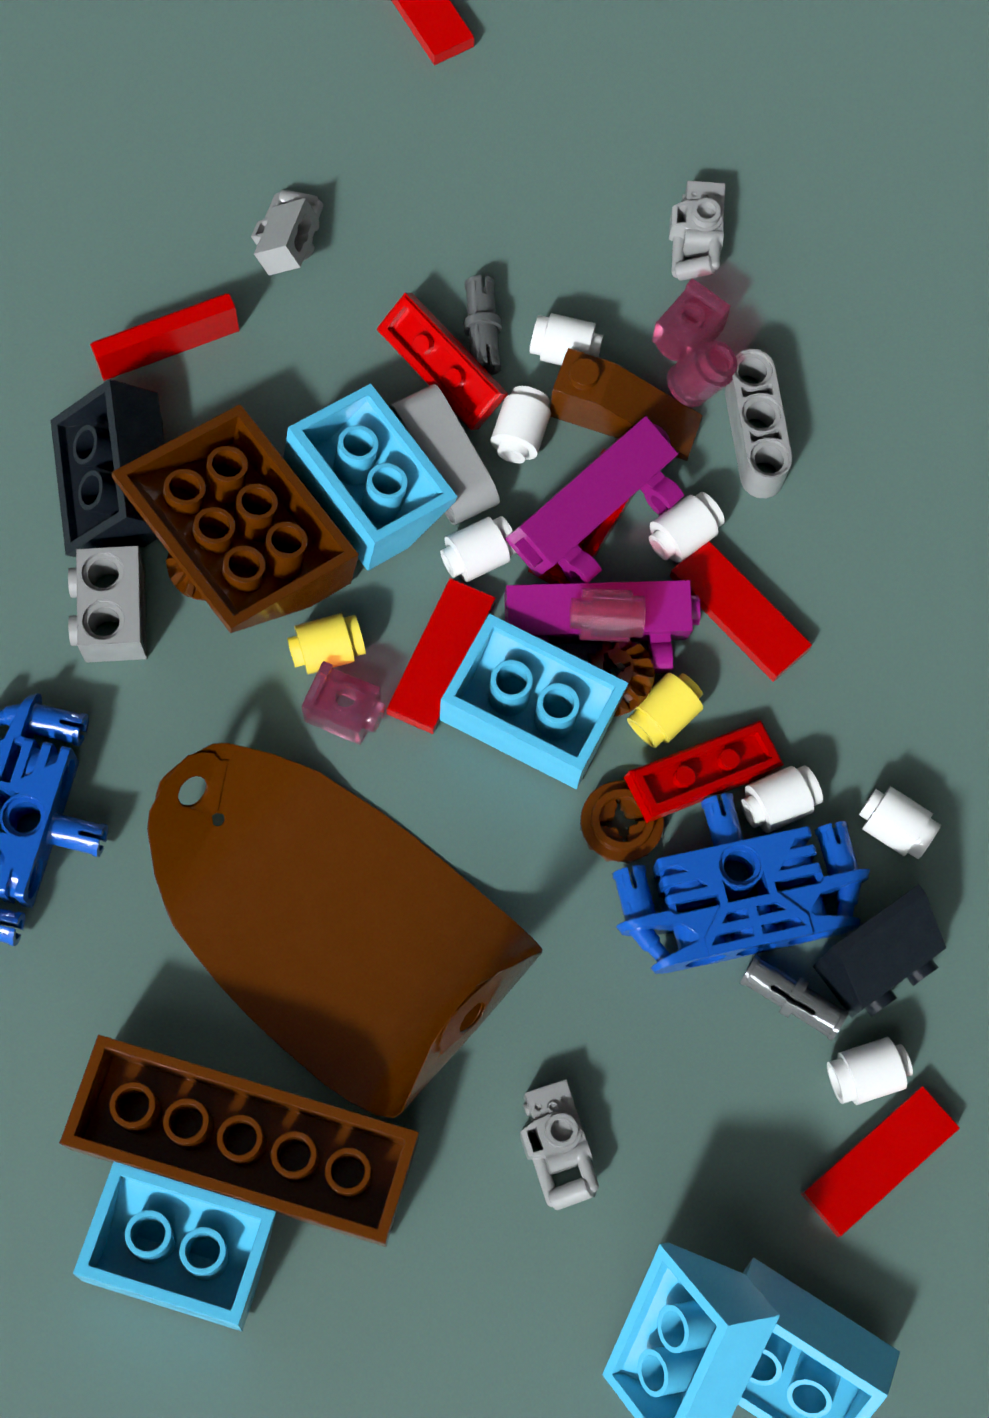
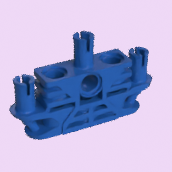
(38, 783)
(748, 924)

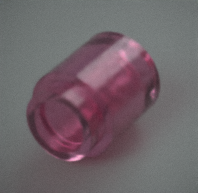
(702, 373)
(607, 615)

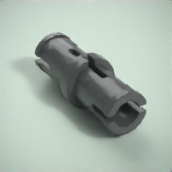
(483, 323)
(794, 997)

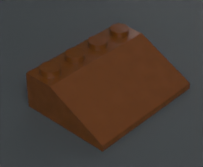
(239, 521)

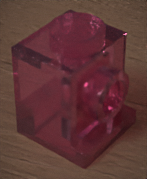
(689, 321)
(347, 722)

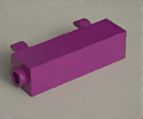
(592, 496)
(668, 613)

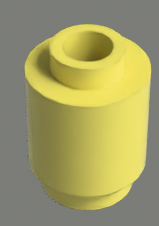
(327, 640)
(666, 709)

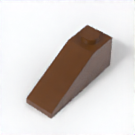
(613, 400)

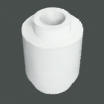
(558, 333)
(521, 424)
(686, 527)
(477, 548)
(781, 798)
(899, 822)
(869, 1071)

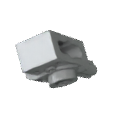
(698, 230)
(287, 231)
(560, 1144)

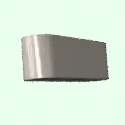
(754, 444)
(447, 446)

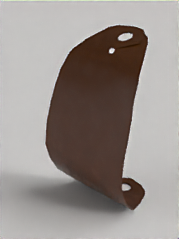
(330, 923)

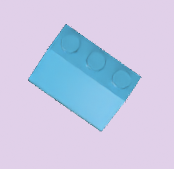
(368, 475)
(532, 701)
(176, 1246)
(689, 1339)
(815, 1358)

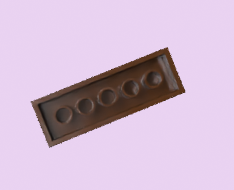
(241, 1140)

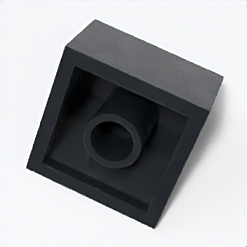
(882, 954)

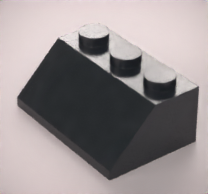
(90, 443)

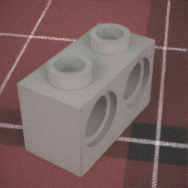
(120, 603)

